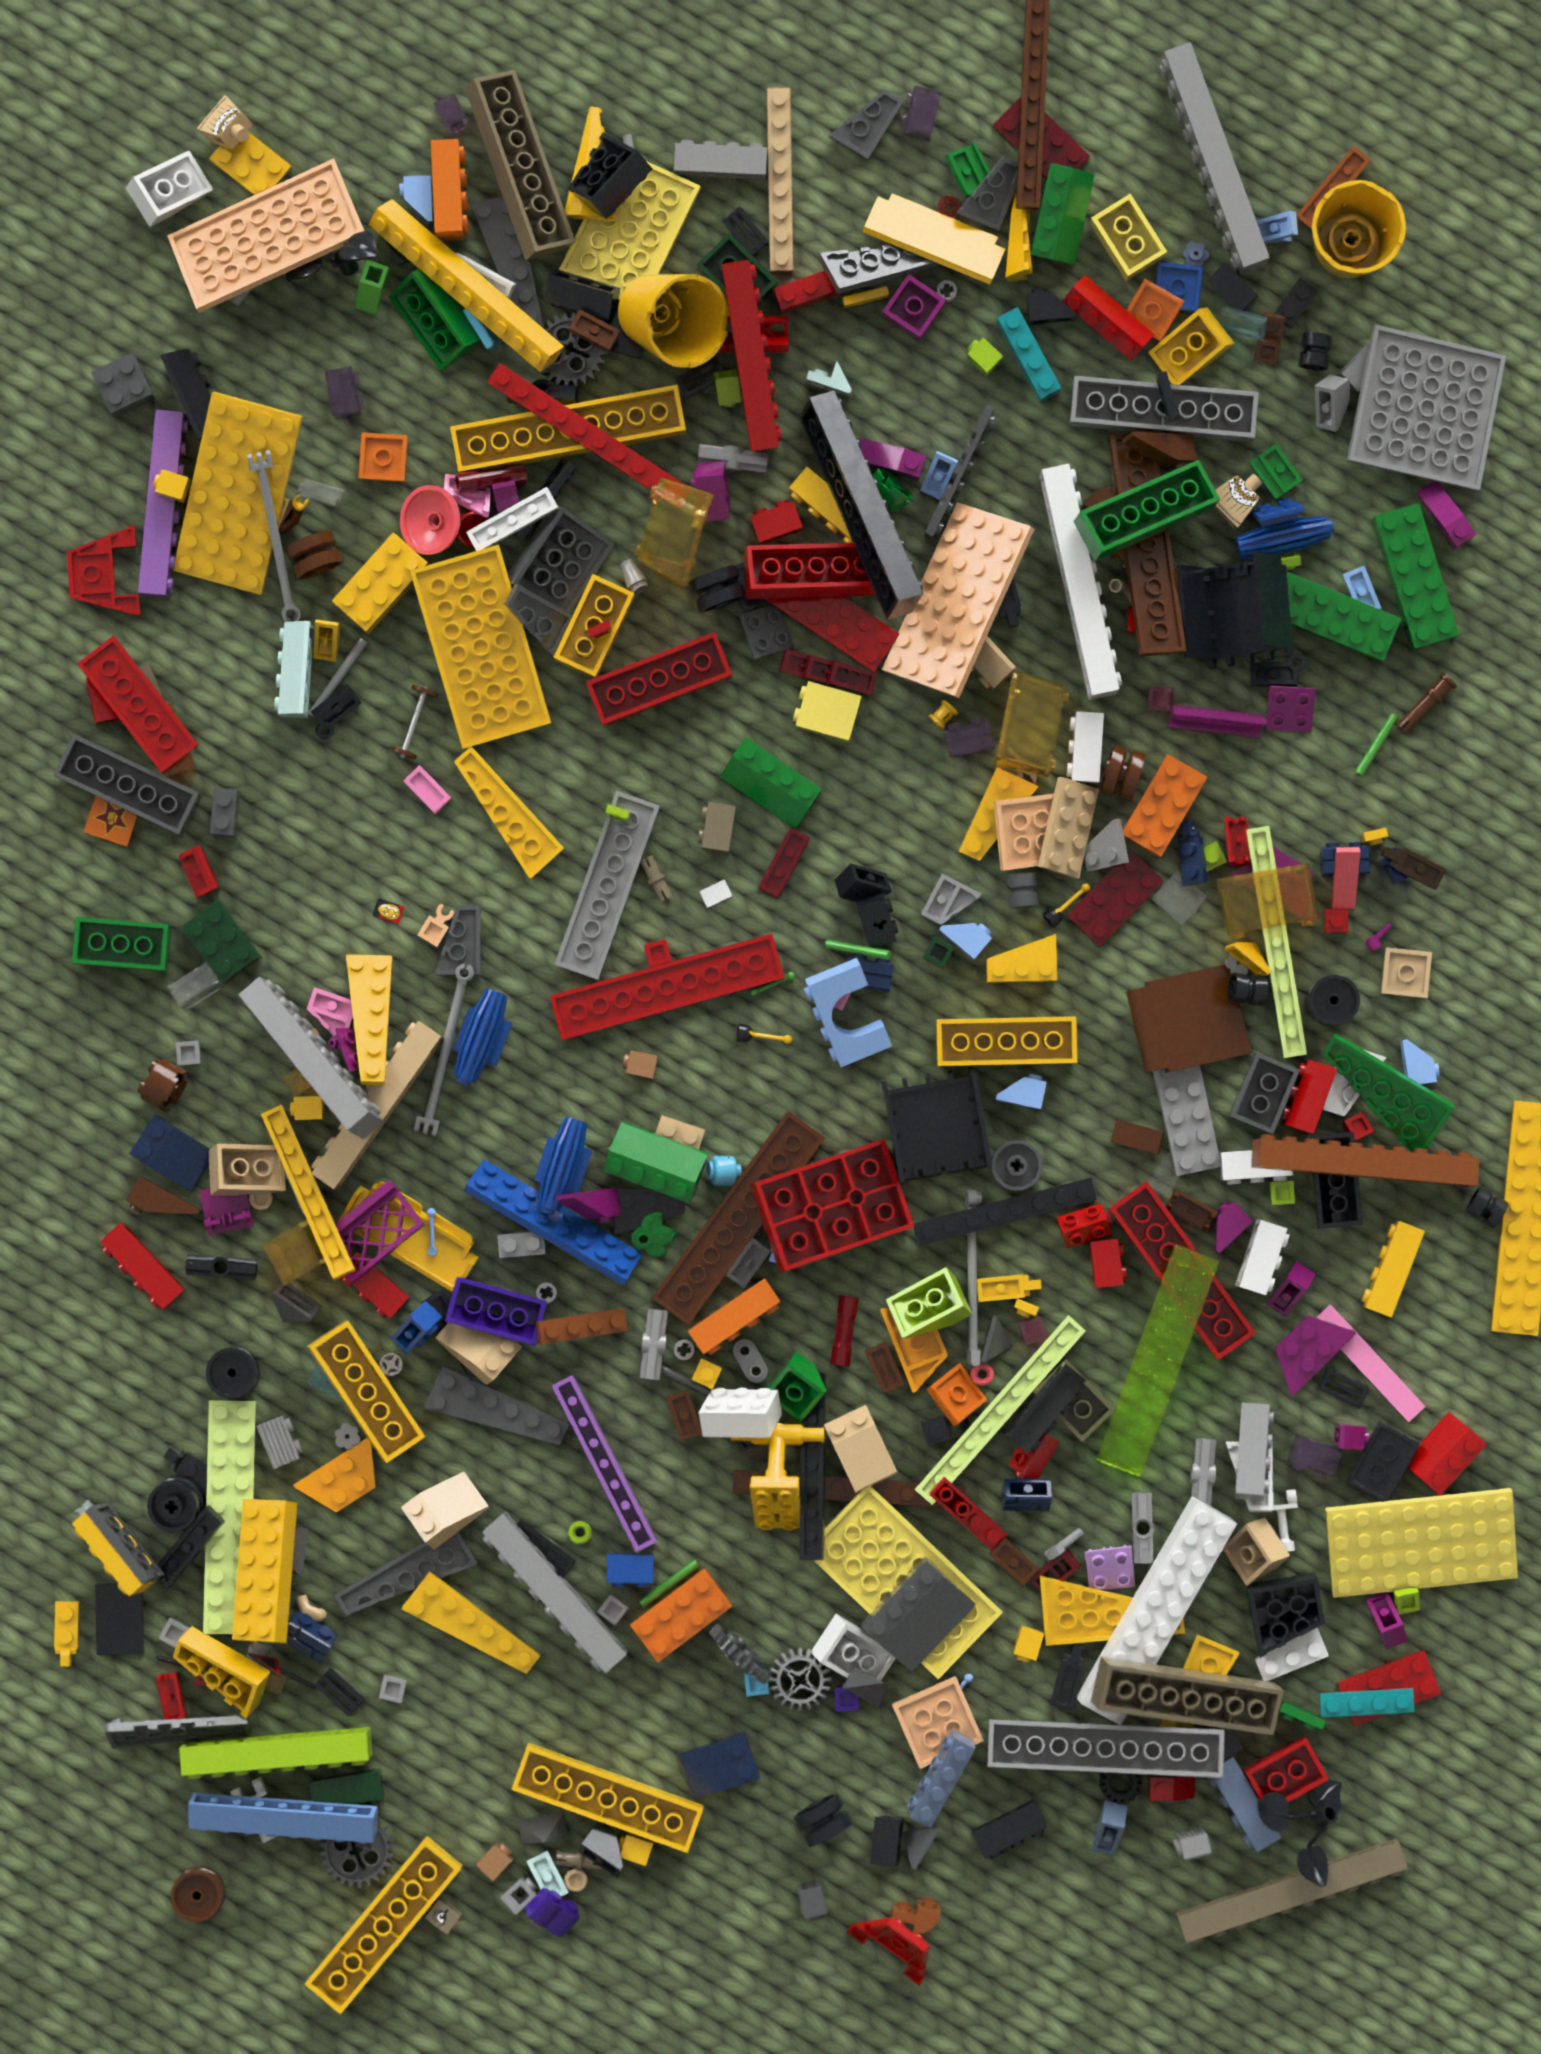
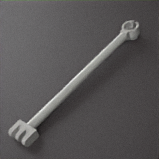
(261, 467)
(428, 1119)
(972, 1200)

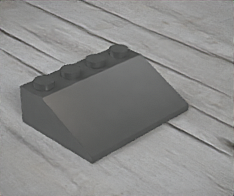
(560, 559)
(918, 1614)

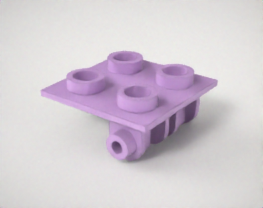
(1110, 1568)

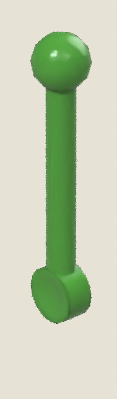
(789, 976)

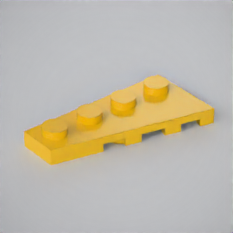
(982, 830)

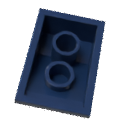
(171, 1152)
(720, 1765)

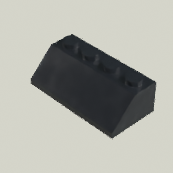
(190, 386)
(1336, 1195)
(1045, 1407)

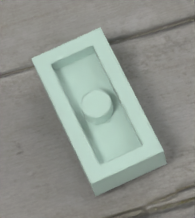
(547, 1873)

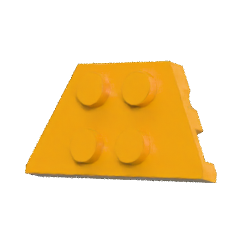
(917, 1354)
(342, 1478)

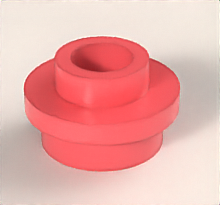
(989, 1377)

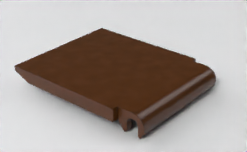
(1187, 1020)

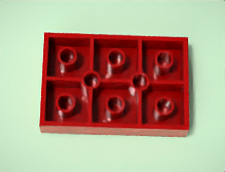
(832, 1205)

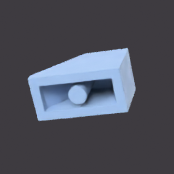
(419, 196)
(967, 937)
(1418, 1064)
(1024, 1092)

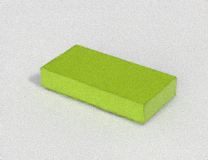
(618, 813)

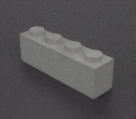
(720, 160)
(1252, 1451)

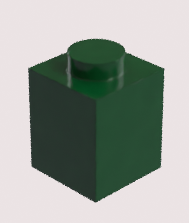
(938, 952)

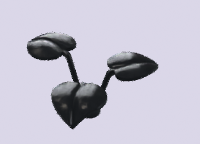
(359, 247)
(1326, 1799)

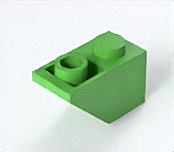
(372, 287)

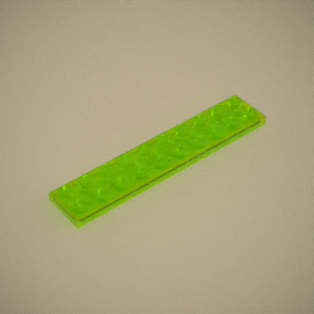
(1158, 1360)

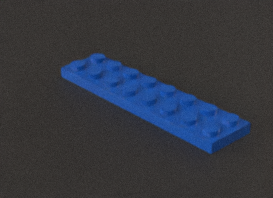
(562, 1229)

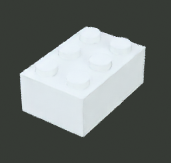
(1262, 1257)
(740, 1413)

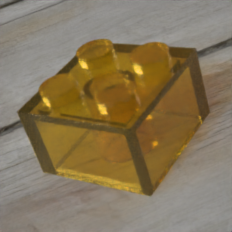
(294, 1253)

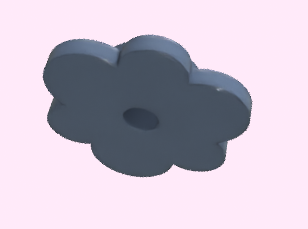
(1191, 259)

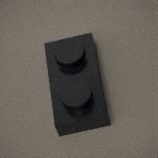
(1296, 302)

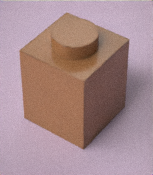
(640, 1064)
(495, 1860)

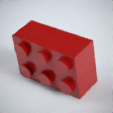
(1287, 1771)

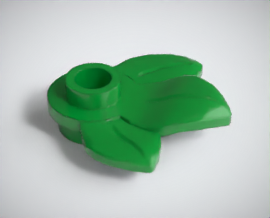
(656, 1233)

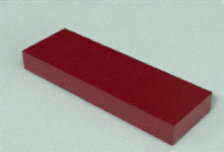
(784, 863)

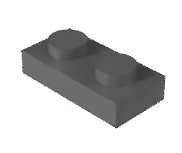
(748, 1262)

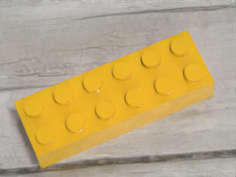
(1006, 1041)
(366, 1391)
(264, 1571)

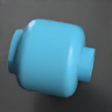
(723, 1170)

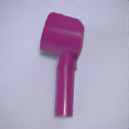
(1373, 942)

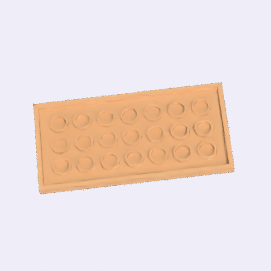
(265, 235)
(958, 599)

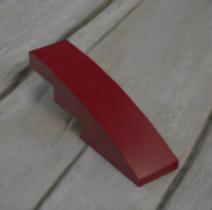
(828, 672)

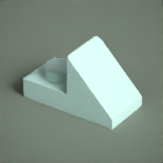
(836, 382)

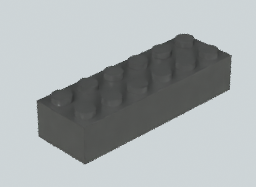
(127, 785)

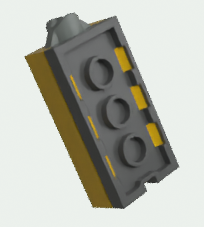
(116, 1548)

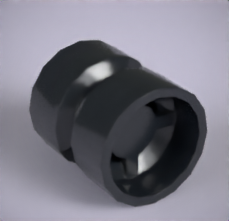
(1315, 350)
(1251, 989)
(1487, 1207)

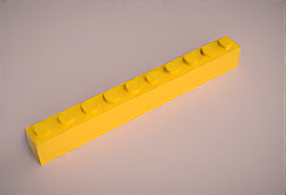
(466, 285)

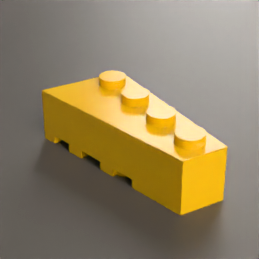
(223, 1669)

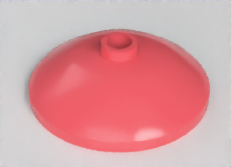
(420, 520)

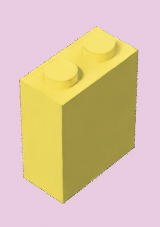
(827, 711)

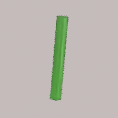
(1377, 743)
(857, 949)
(669, 1583)

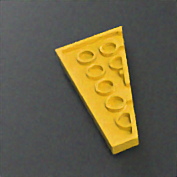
(1081, 1613)

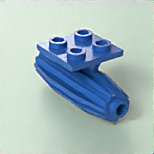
(1282, 530)
(481, 1036)
(562, 1164)

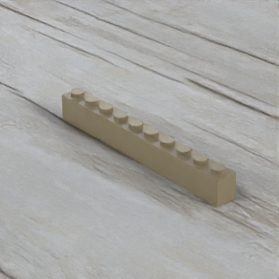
(1290, 1891)

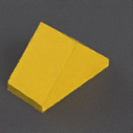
(326, 640)

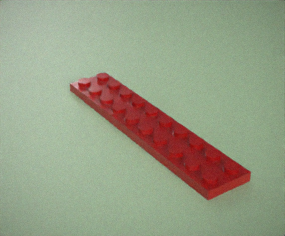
(667, 987)

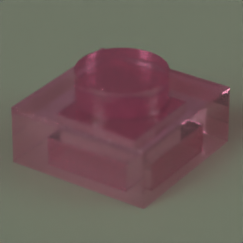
(1160, 698)
(1032, 1329)

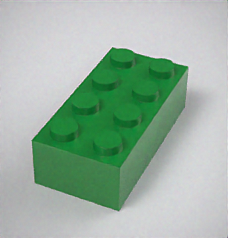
(121, 944)

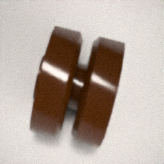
(314, 555)
(1118, 771)
(212, 1892)

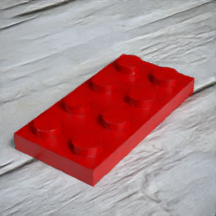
(1406, 1672)

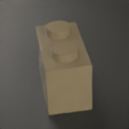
(718, 827)

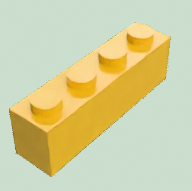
(818, 497)
(1393, 1268)

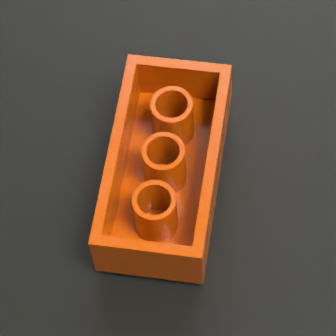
(448, 193)
(1163, 806)
(733, 1316)
(681, 1614)

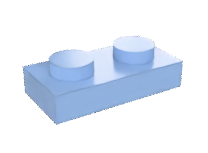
(1360, 586)

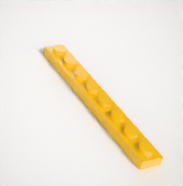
(308, 1192)

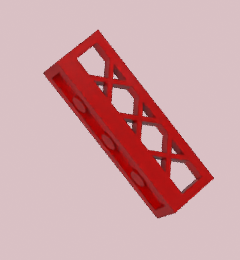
(776, 341)

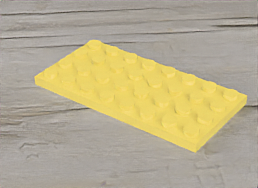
(1421, 1542)
(876, 1548)

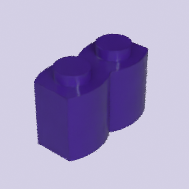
(552, 1912)

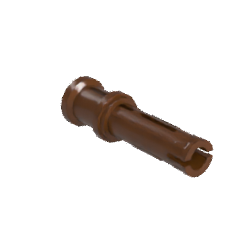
(1433, 695)

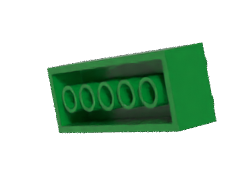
(1146, 510)
(1415, 577)
(1340, 618)

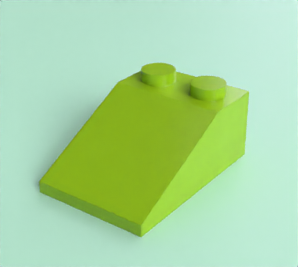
(929, 1305)

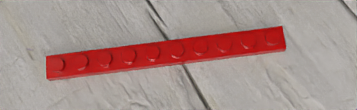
(577, 428)

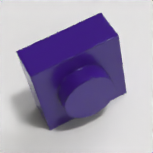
(845, 1700)

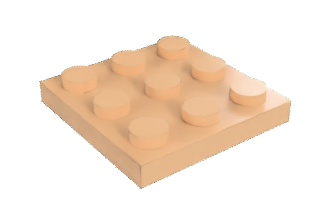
(1021, 830)
(931, 1716)

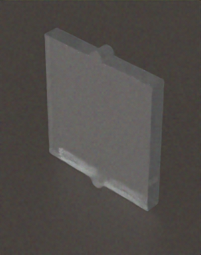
(320, 492)
(1177, 899)

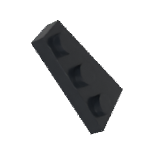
(639, 1203)

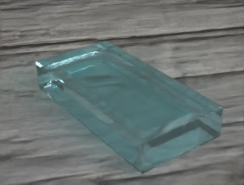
(1243, 323)

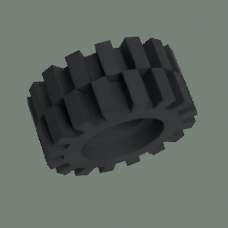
(1120, 1796)

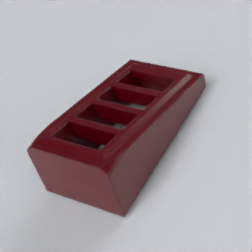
(1071, 1560)

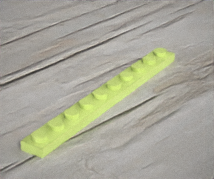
(1278, 956)
(1002, 1406)

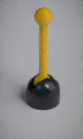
(1054, 916)
(745, 1034)

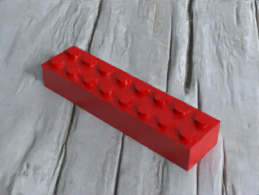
(750, 355)
(1155, 1236)

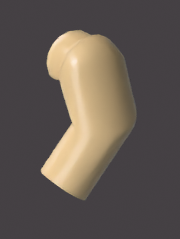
(316, 1614)

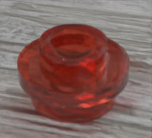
(949, 199)

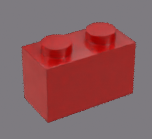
(776, 522)
(1107, 1263)

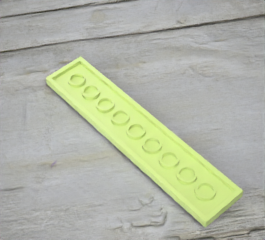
(228, 1483)

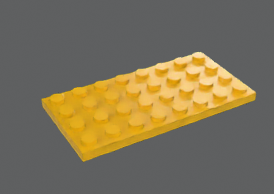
(225, 517)
(480, 647)

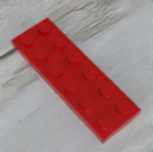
(842, 626)
(138, 704)

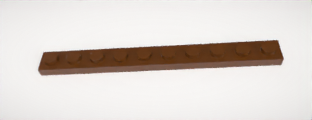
(1032, 104)
(841, 1488)

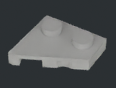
(1106, 848)
(948, 899)

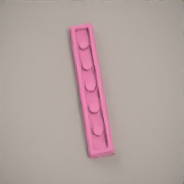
(1376, 1369)

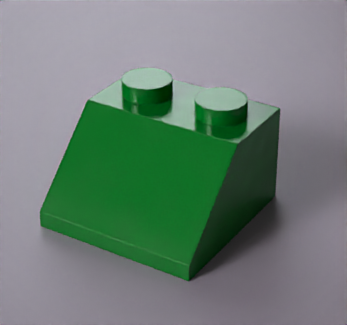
(798, 1386)

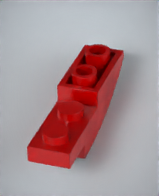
(968, 1513)

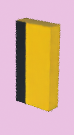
(865, 297)

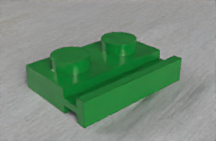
(967, 168)
(1275, 471)
(1309, 1719)

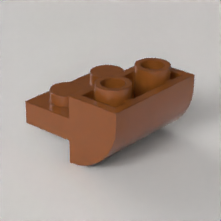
(921, 1918)

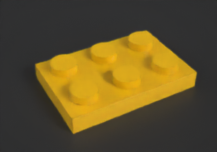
(251, 165)

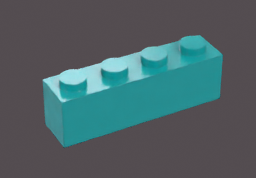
(1028, 355)

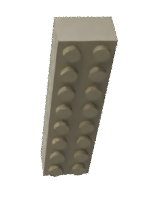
(520, 164)
(1187, 1695)

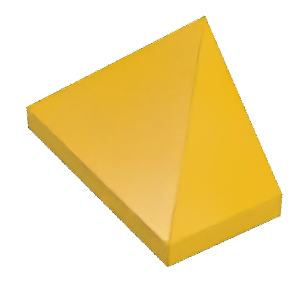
(1250, 956)

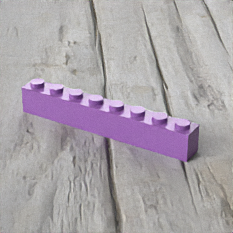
(162, 512)
(604, 1463)

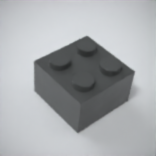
(123, 385)

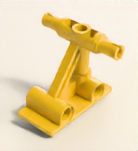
(775, 1495)

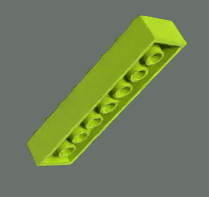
(275, 1751)

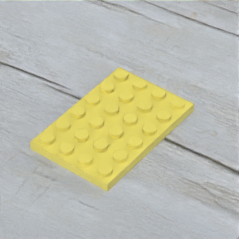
(639, 236)

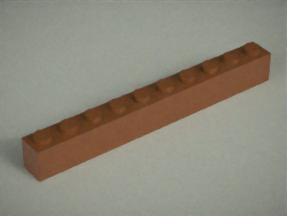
(1365, 1162)

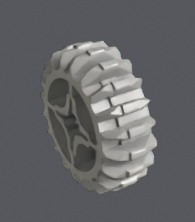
(816, 1691)

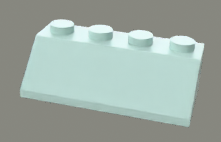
(295, 669)

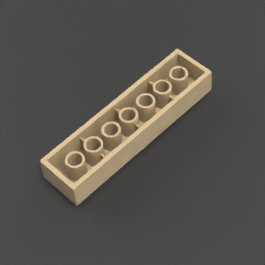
(401, 1072)

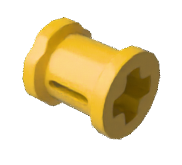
(943, 714)

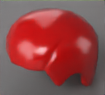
(468, 521)

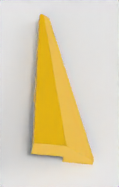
(574, 207)
(1019, 253)

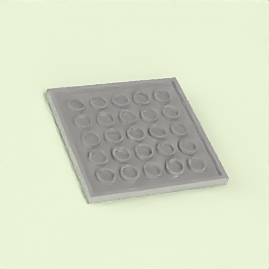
(1426, 408)

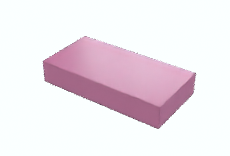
(427, 789)

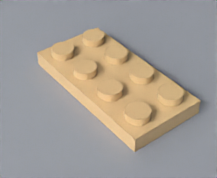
(1068, 827)

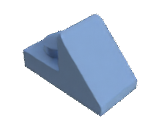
(1278, 227)
(939, 475)

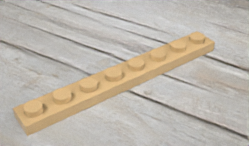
(780, 180)

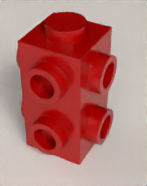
(1084, 1225)
(1033, 1463)

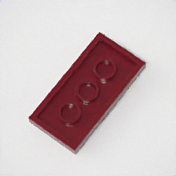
(1057, 144)
(1114, 899)

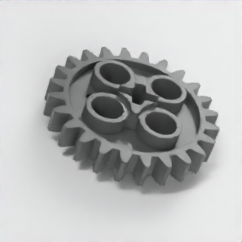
(563, 369)
(741, 1655)
(336, 1856)

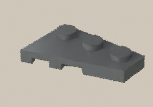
(867, 127)
(993, 195)
(541, 618)
(462, 942)

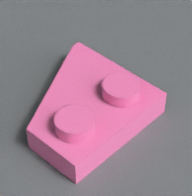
(476, 501)
(330, 1010)

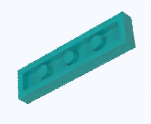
(1366, 1702)

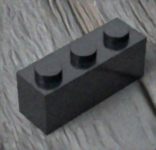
(582, 293)
(1009, 1829)

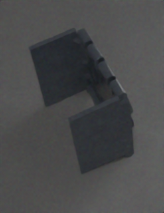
(1236, 610)
(937, 1126)

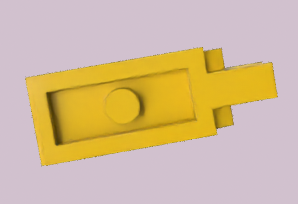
(1005, 1287)
(66, 1630)

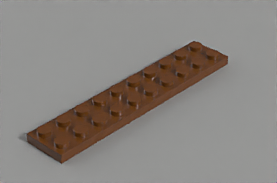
(1149, 564)
(733, 1221)

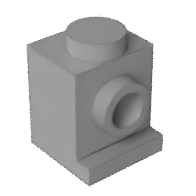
(513, 1900)

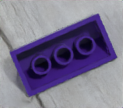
(495, 1311)

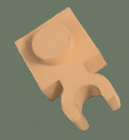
(434, 928)

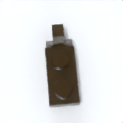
(1415, 866)

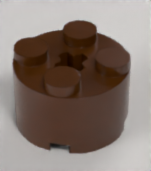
(163, 1084)

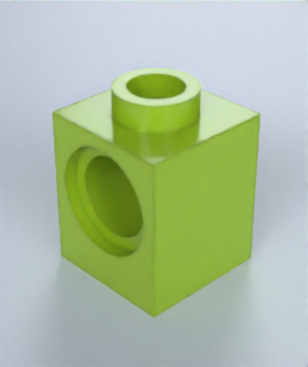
(983, 356)
(727, 387)

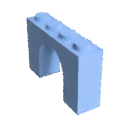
(825, 991)

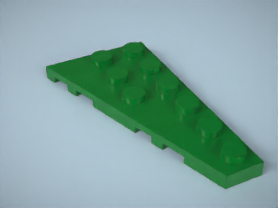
(1396, 1099)

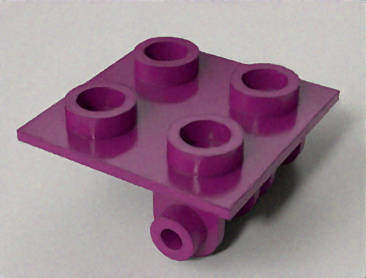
(1290, 708)
(346, 1041)
(225, 1212)

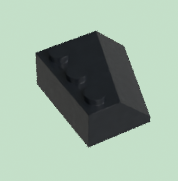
(609, 176)
(1284, 1610)

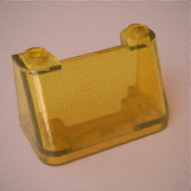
(674, 531)
(1030, 724)
(1268, 899)

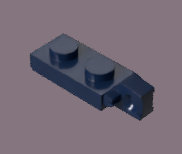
(1191, 854)

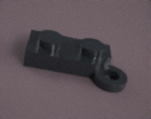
(1276, 673)
(334, 709)

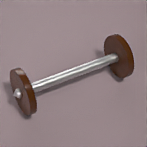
(404, 751)

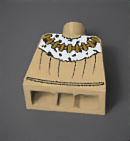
(225, 124)
(1237, 499)

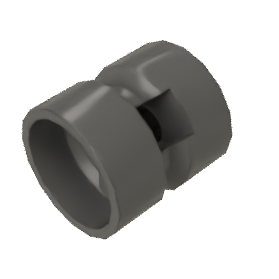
(1022, 890)

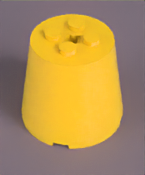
(1364, 215)
(675, 317)

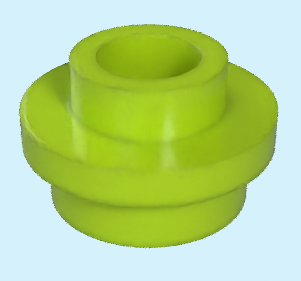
(572, 1532)

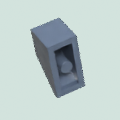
(1109, 1827)

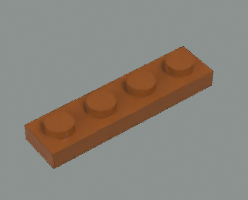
(1346, 170)
(581, 1326)

